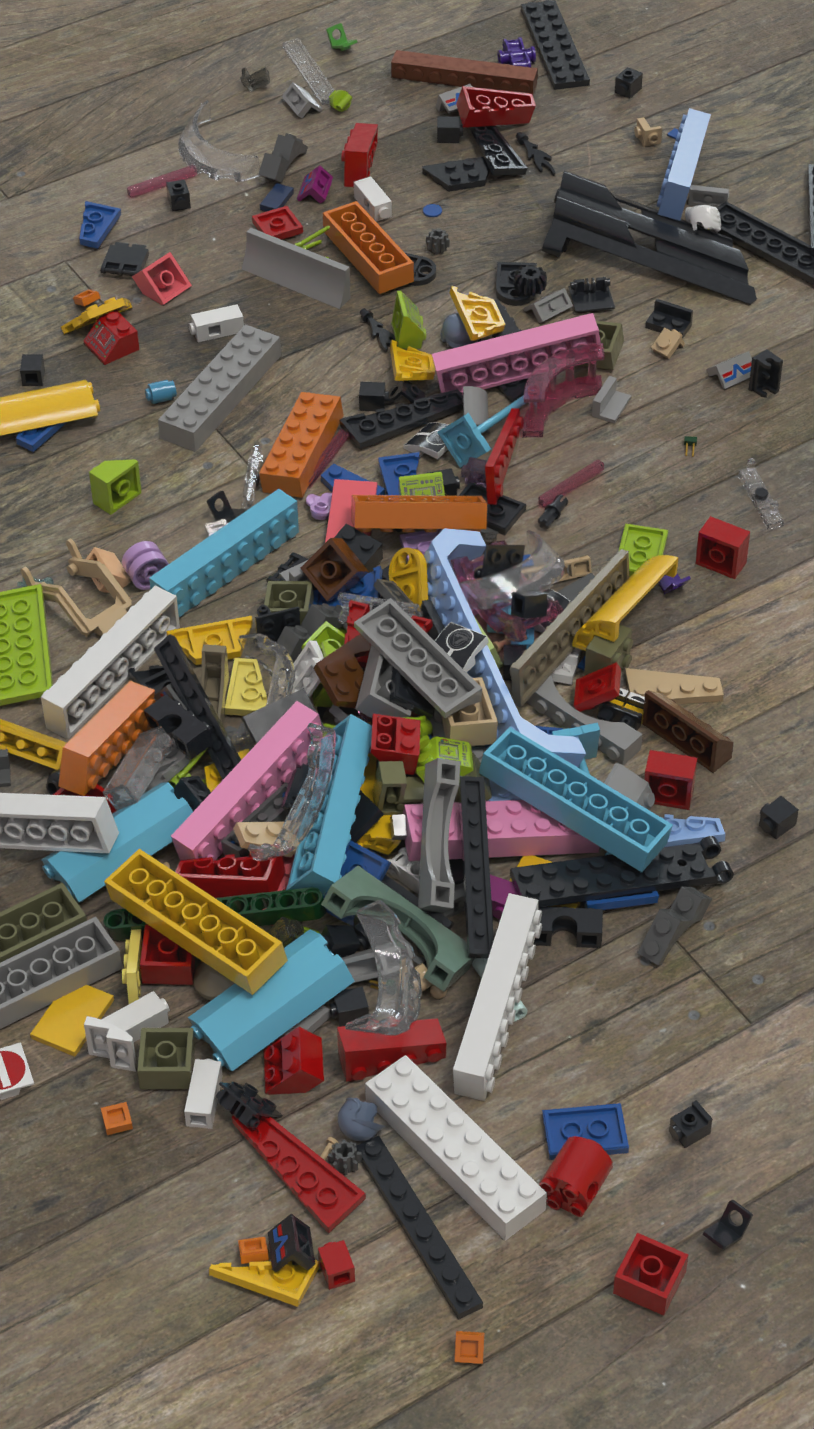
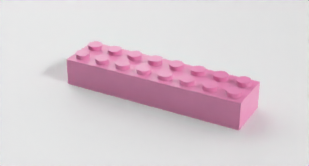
(511, 355)
(247, 785)
(512, 830)

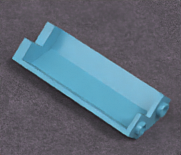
(140, 826)
(244, 1023)

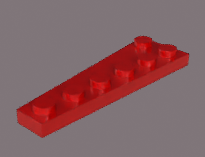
(501, 455)
(309, 1177)

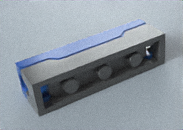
(268, 811)

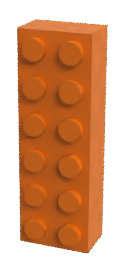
(368, 247)
(301, 444)
(418, 512)
(105, 739)

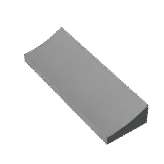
(297, 268)
(418, 658)

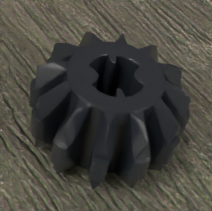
(530, 280)

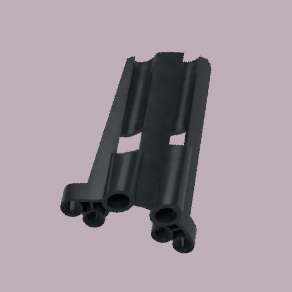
(592, 216)

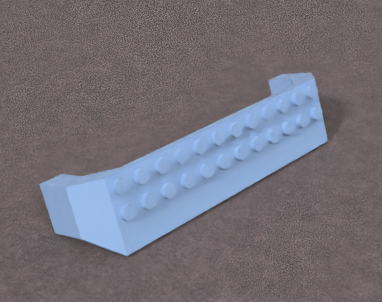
(453, 607)

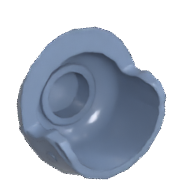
(454, 332)
(357, 1120)

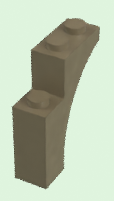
(215, 677)

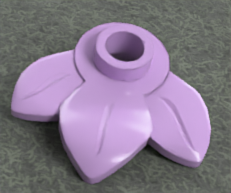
(319, 505)

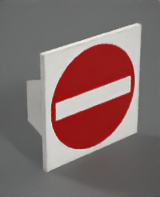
(13, 1071)

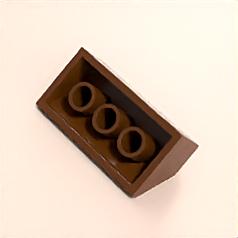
(686, 731)

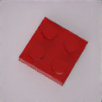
(278, 223)
(597, 687)

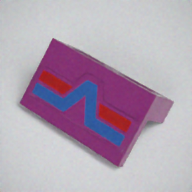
(316, 184)

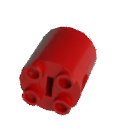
(576, 1175)

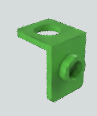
(342, 42)

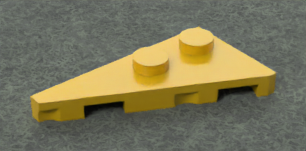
(285, 1285)

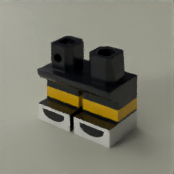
(623, 709)

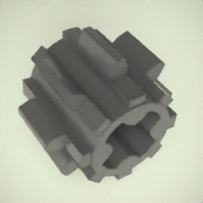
(437, 241)
(345, 1157)

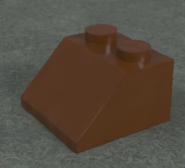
(334, 568)

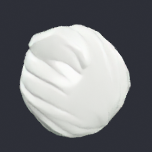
(704, 216)

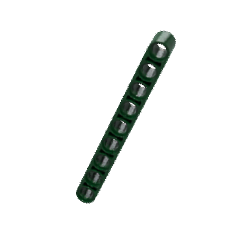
(249, 905)

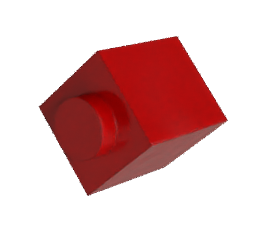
(336, 1264)

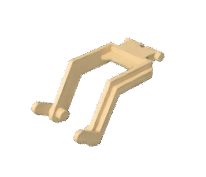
(77, 566)

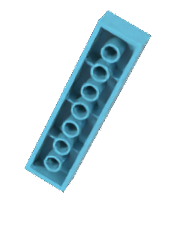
(229, 551)
(575, 799)
(323, 850)

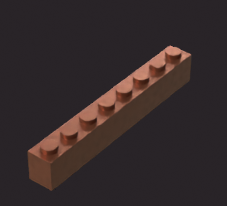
(463, 72)

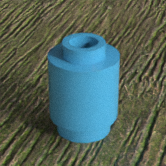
(160, 391)

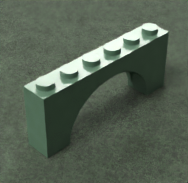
(442, 948)

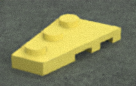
(245, 688)
(131, 971)

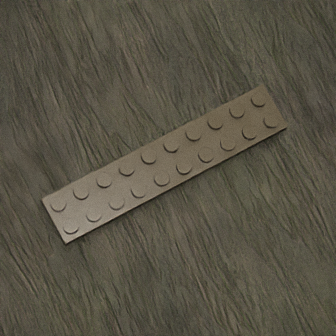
(556, 641)

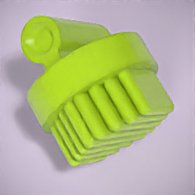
(340, 100)

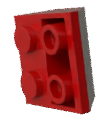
(396, 740)
(294, 1063)

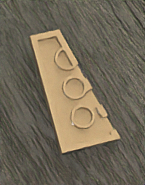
(678, 687)
(258, 833)

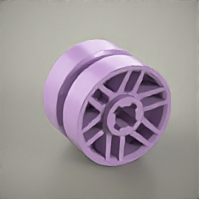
(142, 562)

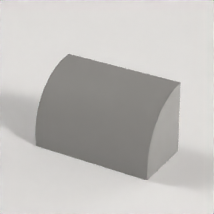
(476, 404)

